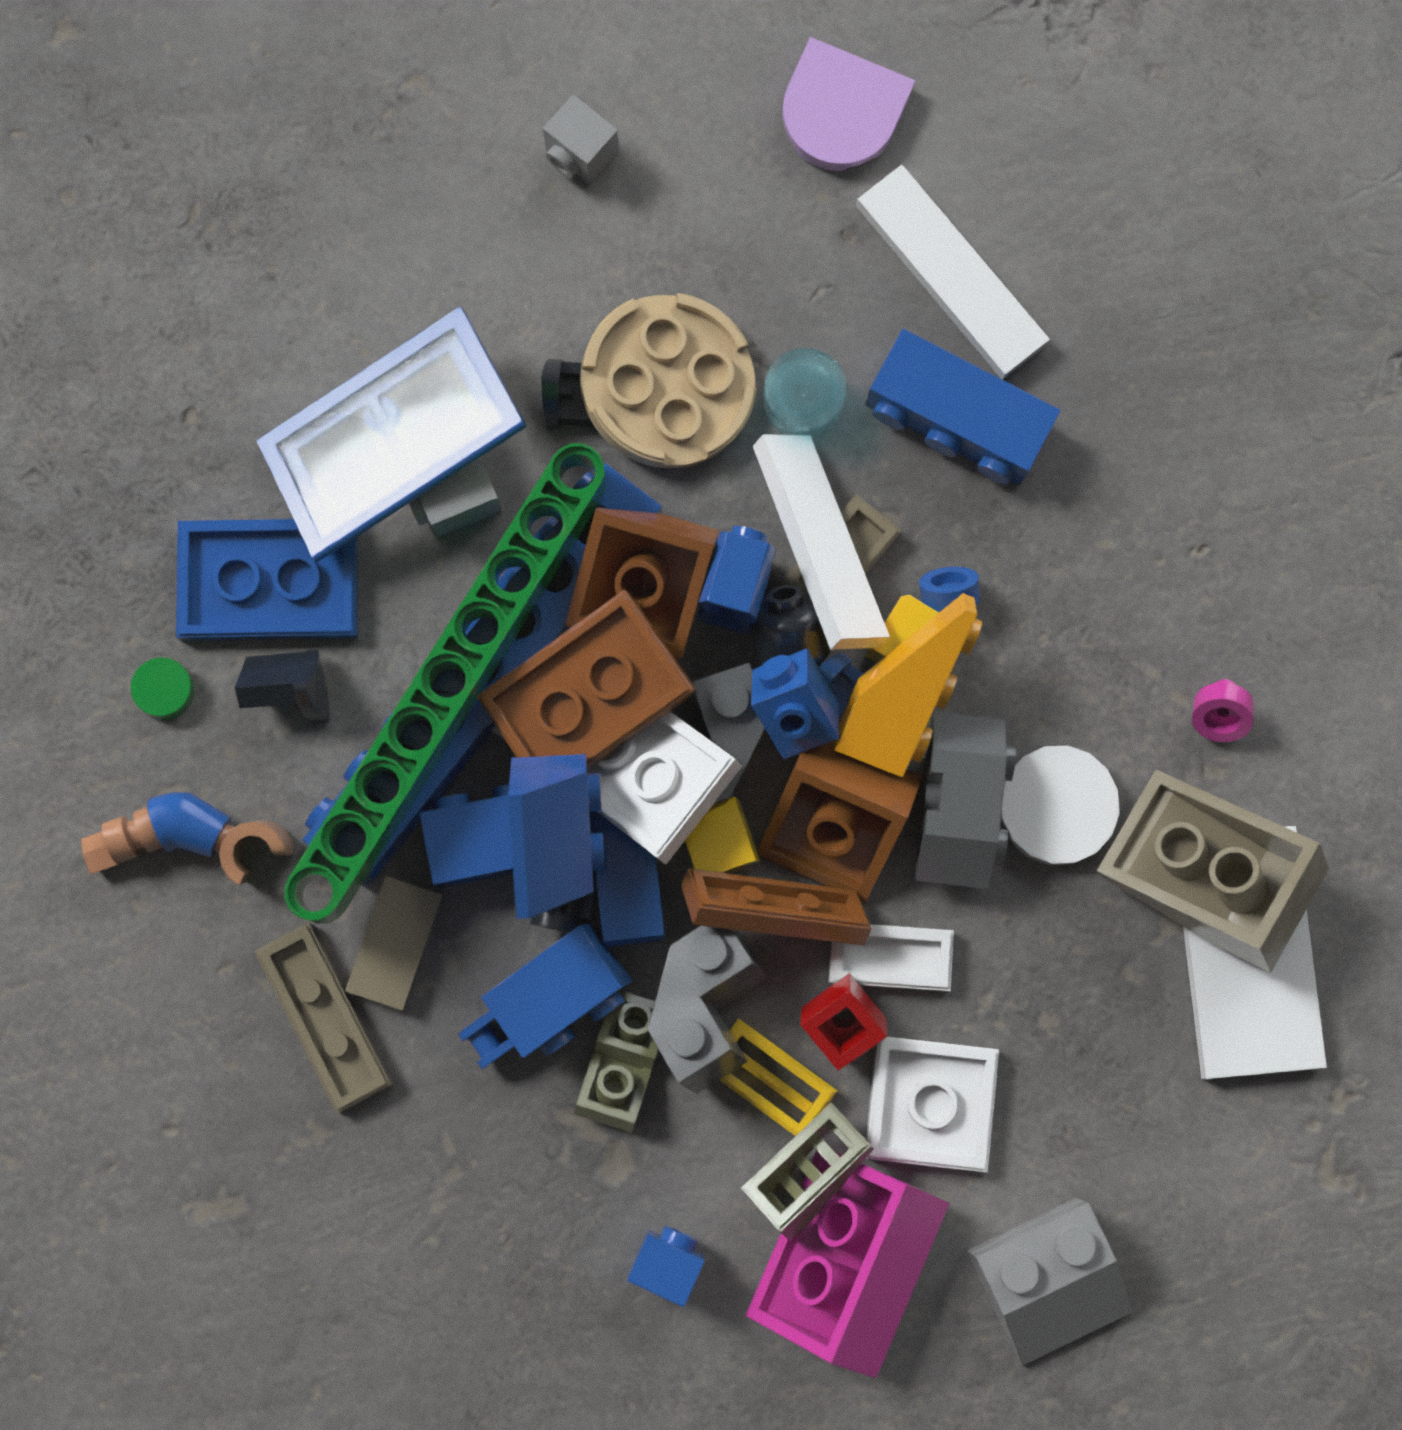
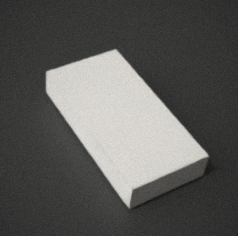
(896, 958)

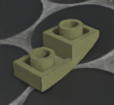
(619, 1065)

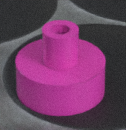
(1223, 711)

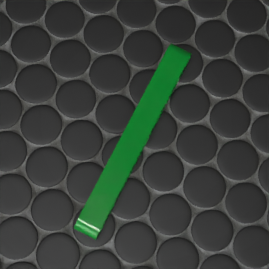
(447, 714)

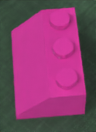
(850, 1269)

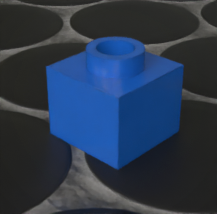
(667, 1265)

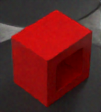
(843, 1038)

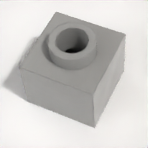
(579, 141)

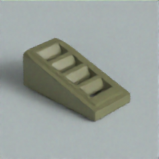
(777, 1172)

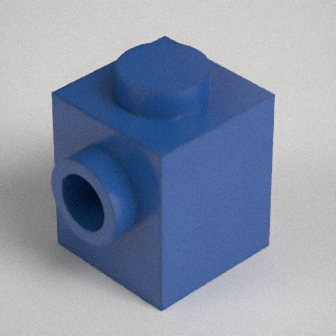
(795, 703)

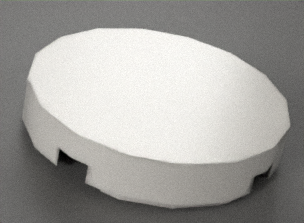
(1059, 805)

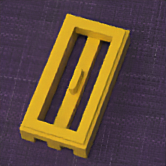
(811, 1109)

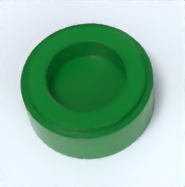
(162, 688)

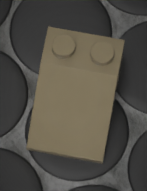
(1216, 868)

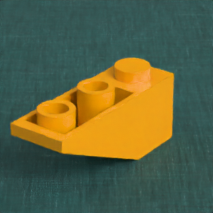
(897, 695)

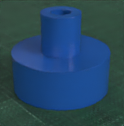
(946, 584)

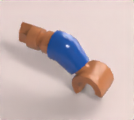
(182, 823)

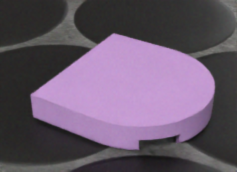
(842, 107)

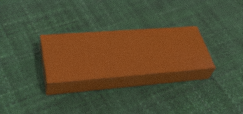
(775, 907)

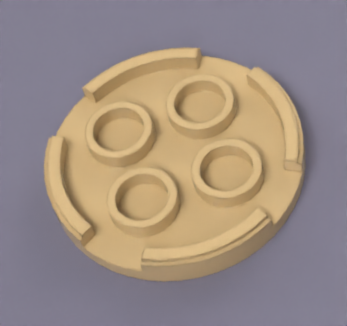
(668, 380)

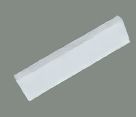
(952, 272)
(820, 542)

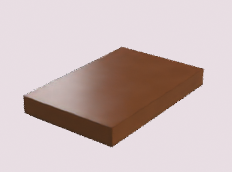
(589, 687)

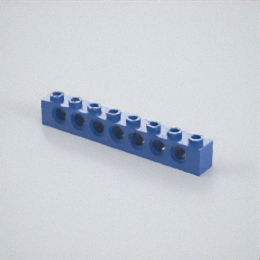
(550, 620)

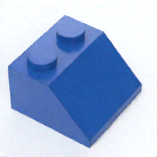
(552, 832)

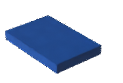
(261, 583)

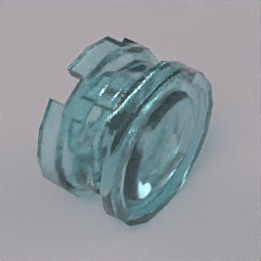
(804, 393)

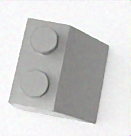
(1052, 1279)

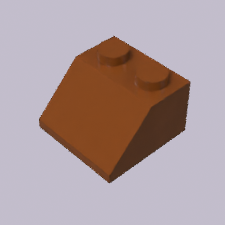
(655, 560)
(838, 819)

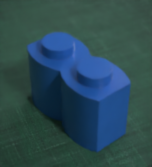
(736, 579)

